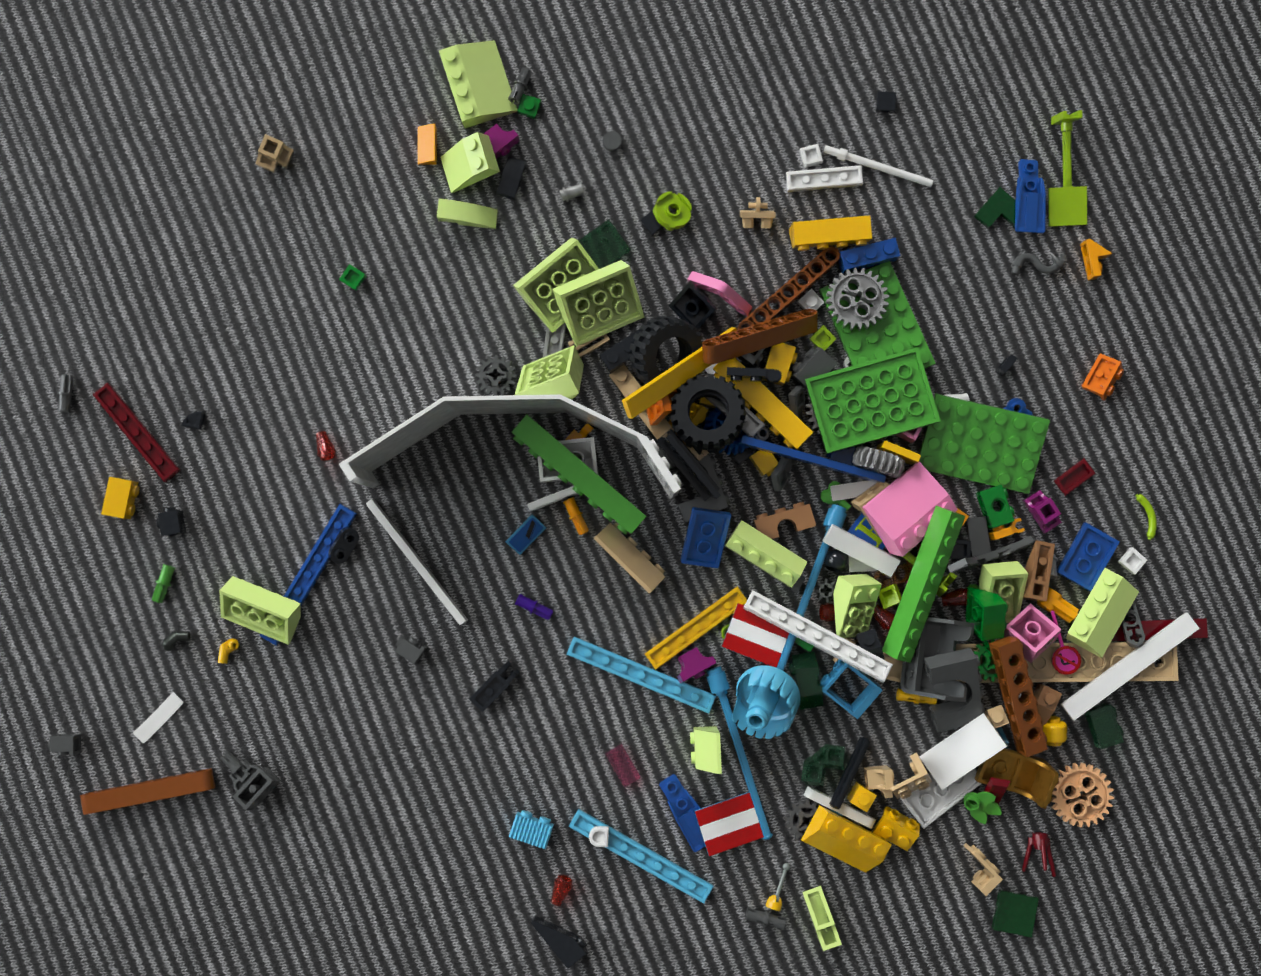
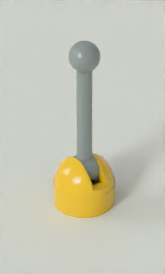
(774, 901)

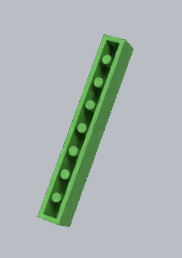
(579, 474)
(923, 584)

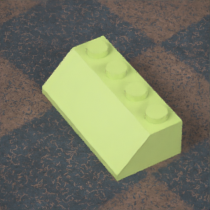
(766, 554)
(259, 609)
(1102, 613)

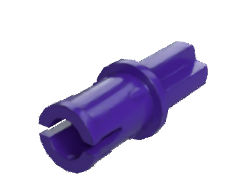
(534, 607)

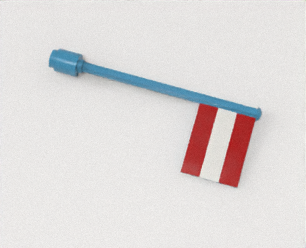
(763, 640)
(740, 817)

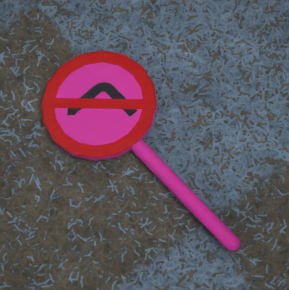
(1065, 658)

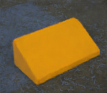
(427, 145)

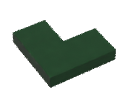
(998, 204)

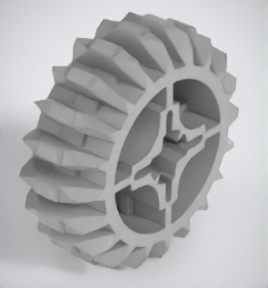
(878, 461)

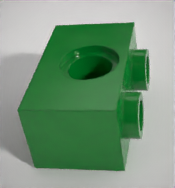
(987, 498)

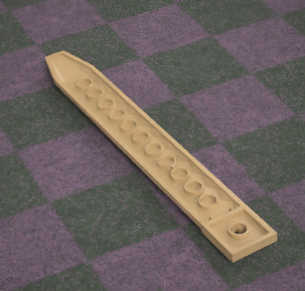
(1091, 665)

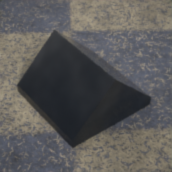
(693, 306)

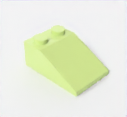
(469, 161)
(1007, 581)
(706, 749)

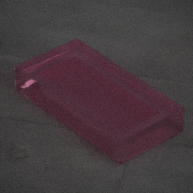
(622, 765)

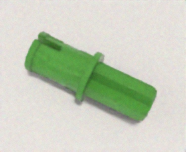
(163, 583)

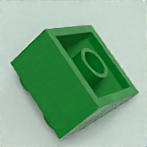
(987, 612)

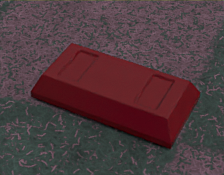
(1074, 477)
(997, 787)

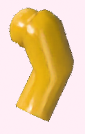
(226, 648)

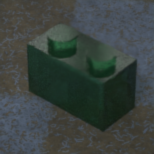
(1104, 726)

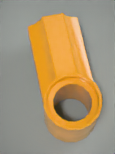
(1060, 606)

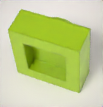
(822, 338)
(890, 596)

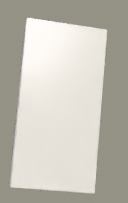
(963, 751)
(933, 801)

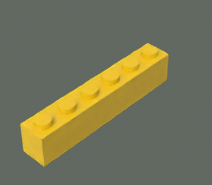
(767, 406)

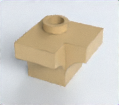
(273, 153)
(879, 778)

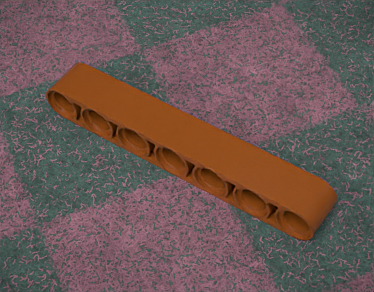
(794, 287)
(759, 336)
(147, 791)

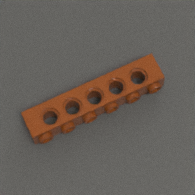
(1011, 689)

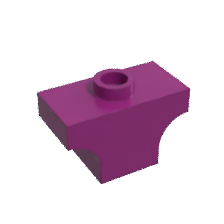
(502, 140)
(1043, 511)
(694, 664)

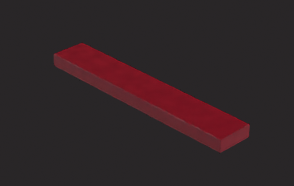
(136, 432)
(1152, 627)

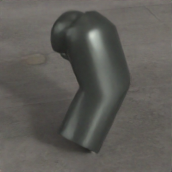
(173, 637)

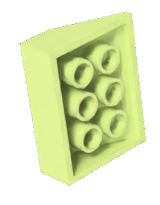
(477, 82)
(560, 267)
(599, 302)
(552, 375)

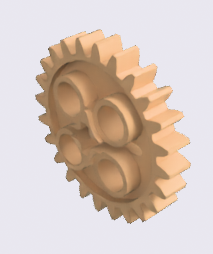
(1087, 811)

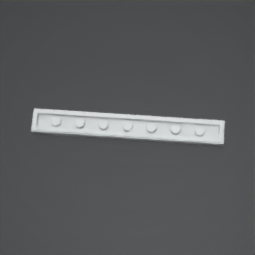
(416, 562)
(818, 636)
(1129, 666)

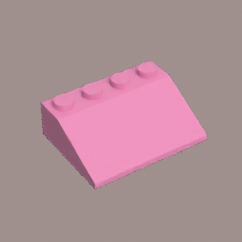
(905, 509)

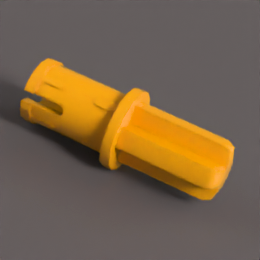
(576, 516)

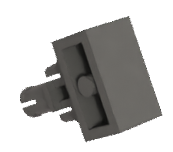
(249, 781)

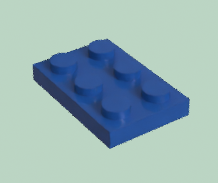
(705, 537)
(1087, 556)

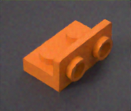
(1103, 376)
(660, 409)

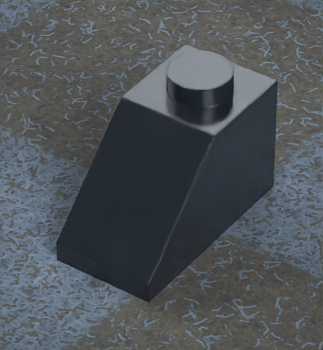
(869, 641)

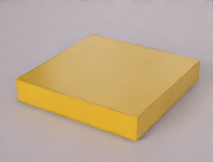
(908, 456)

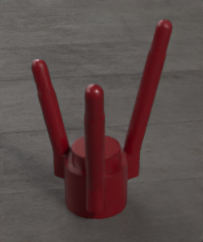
(1042, 843)

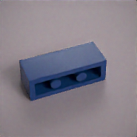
(869, 255)

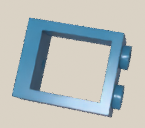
(863, 701)

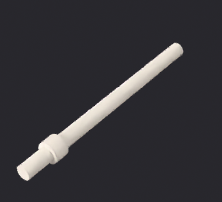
(843, 154)

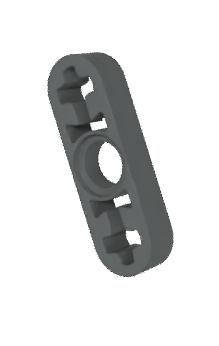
(1138, 632)

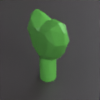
(827, 498)

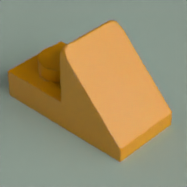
(1091, 253)

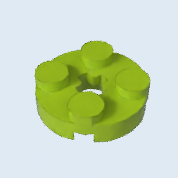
(665, 217)

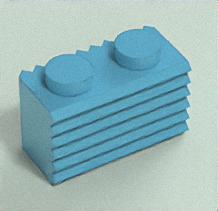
(531, 829)

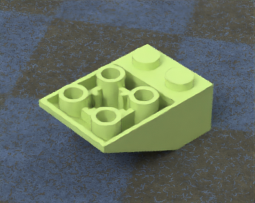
(854, 603)

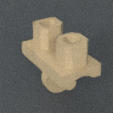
(749, 215)

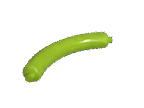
(1151, 515)

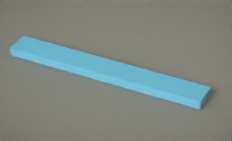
(641, 674)
(645, 858)

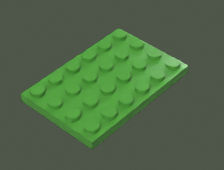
(890, 335)
(872, 400)
(984, 443)

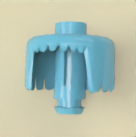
(765, 701)

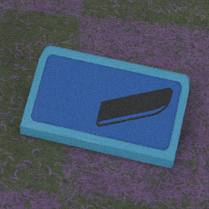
(525, 534)

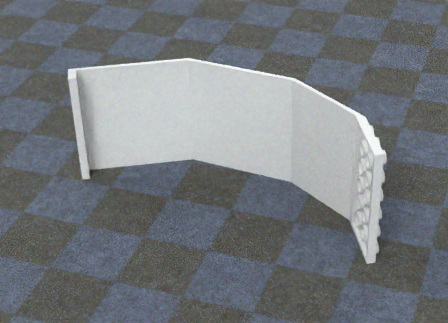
(359, 466)

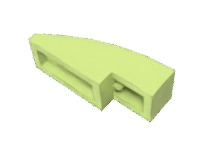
(466, 214)
(822, 918)

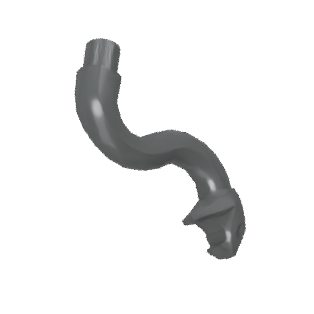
(1020, 259)

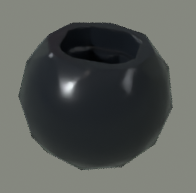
(836, 561)

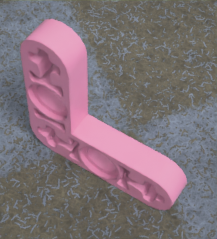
(722, 289)

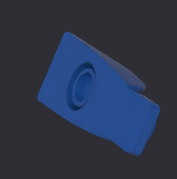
(1030, 199)
(683, 809)

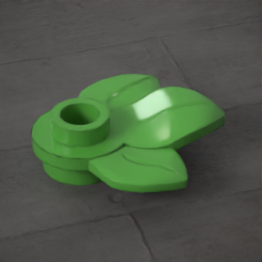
(981, 805)

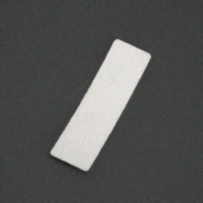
(850, 490)
(158, 718)

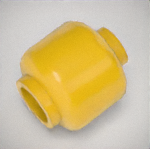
(1055, 731)

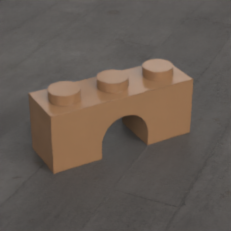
(800, 516)

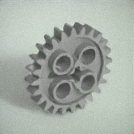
(864, 284)

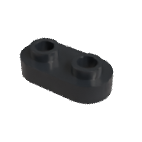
(342, 545)

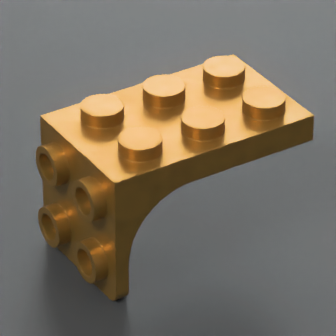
(1027, 775)

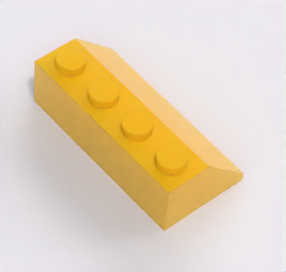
(831, 232)
(845, 840)

